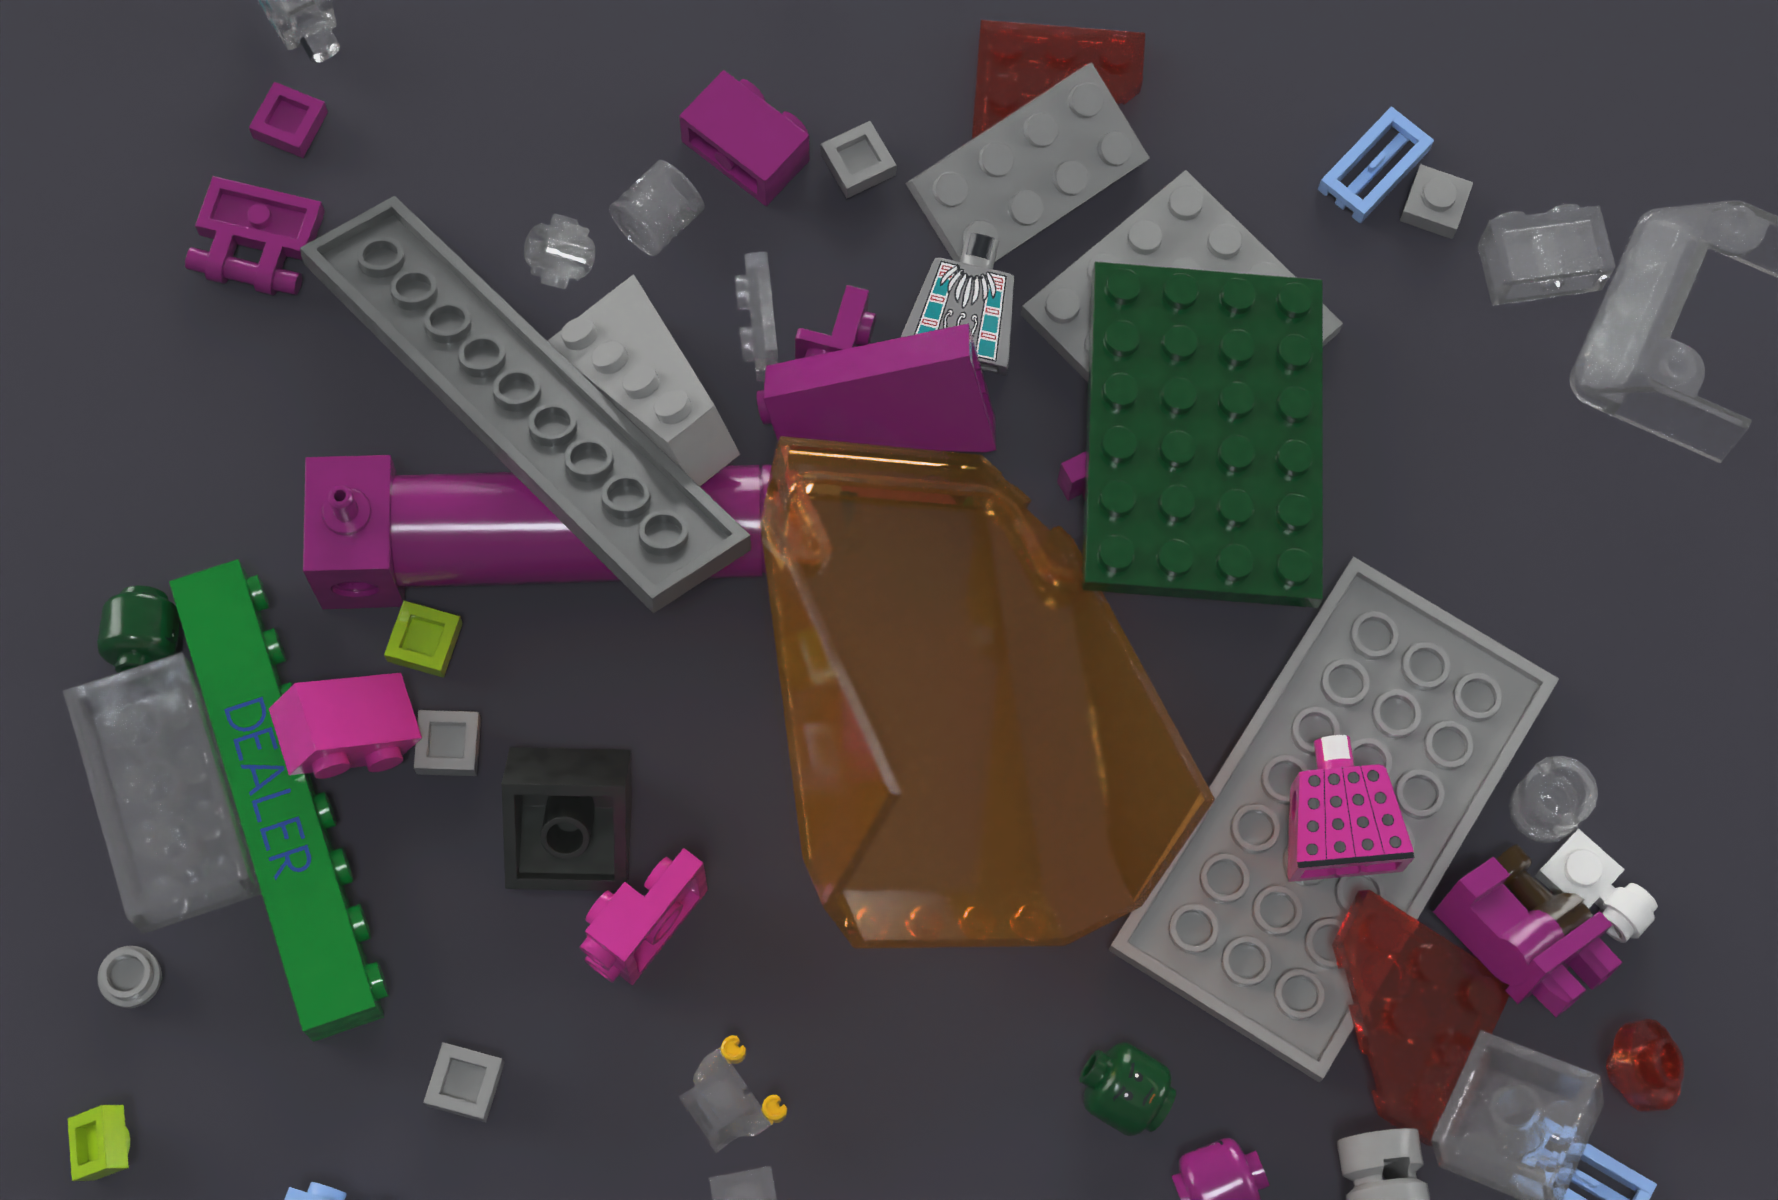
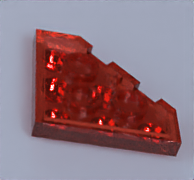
(1028, 59)
(1413, 1008)

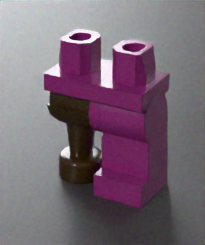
(1528, 934)

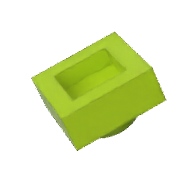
(423, 639)
(98, 1142)

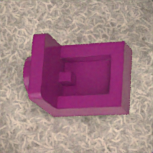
(852, 327)

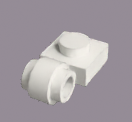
(1589, 872)

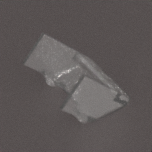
(1628, 355)

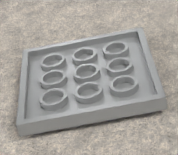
(1173, 229)

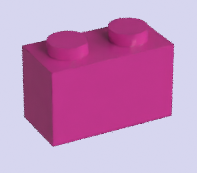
(345, 724)

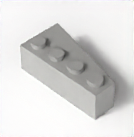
(643, 372)

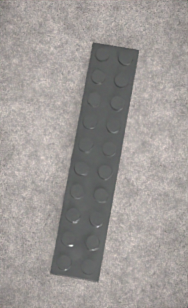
(527, 404)

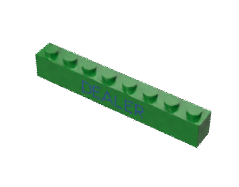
(278, 811)

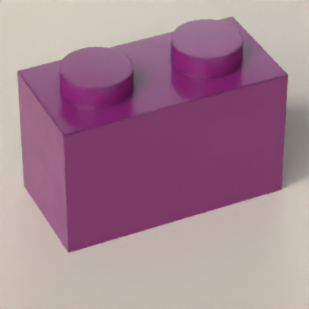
(745, 136)

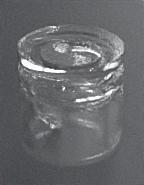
(657, 207)
(1553, 799)

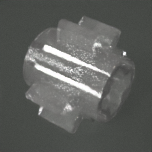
(559, 251)

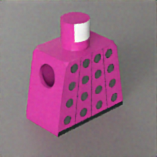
(1344, 818)

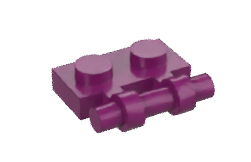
(258, 220)

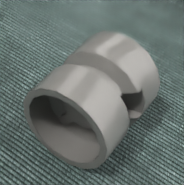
(1386, 1153)

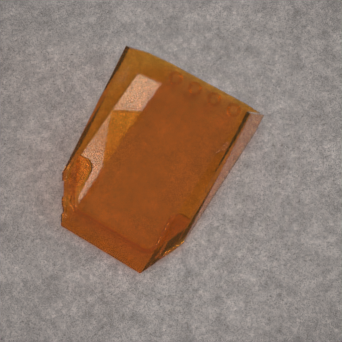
(960, 707)

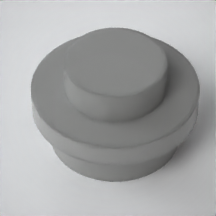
(129, 977)

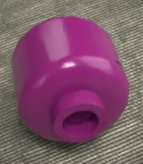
(1220, 1173)

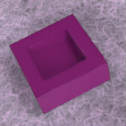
(288, 119)

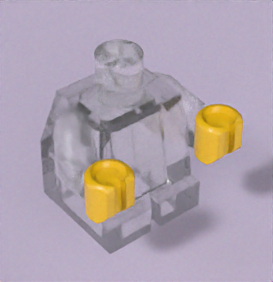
(720, 1099)

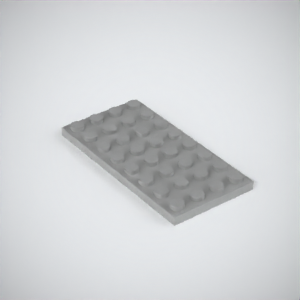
(1411, 695)

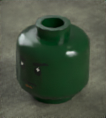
(138, 628)
(1127, 1089)

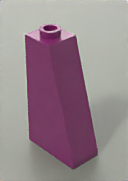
(886, 393)

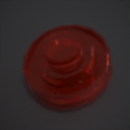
(1646, 1066)

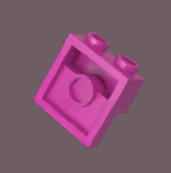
(631, 928)

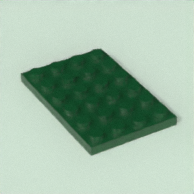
(1204, 436)

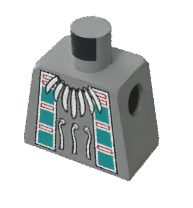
(970, 294)

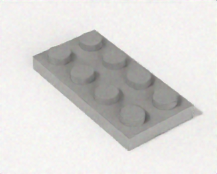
(1030, 166)

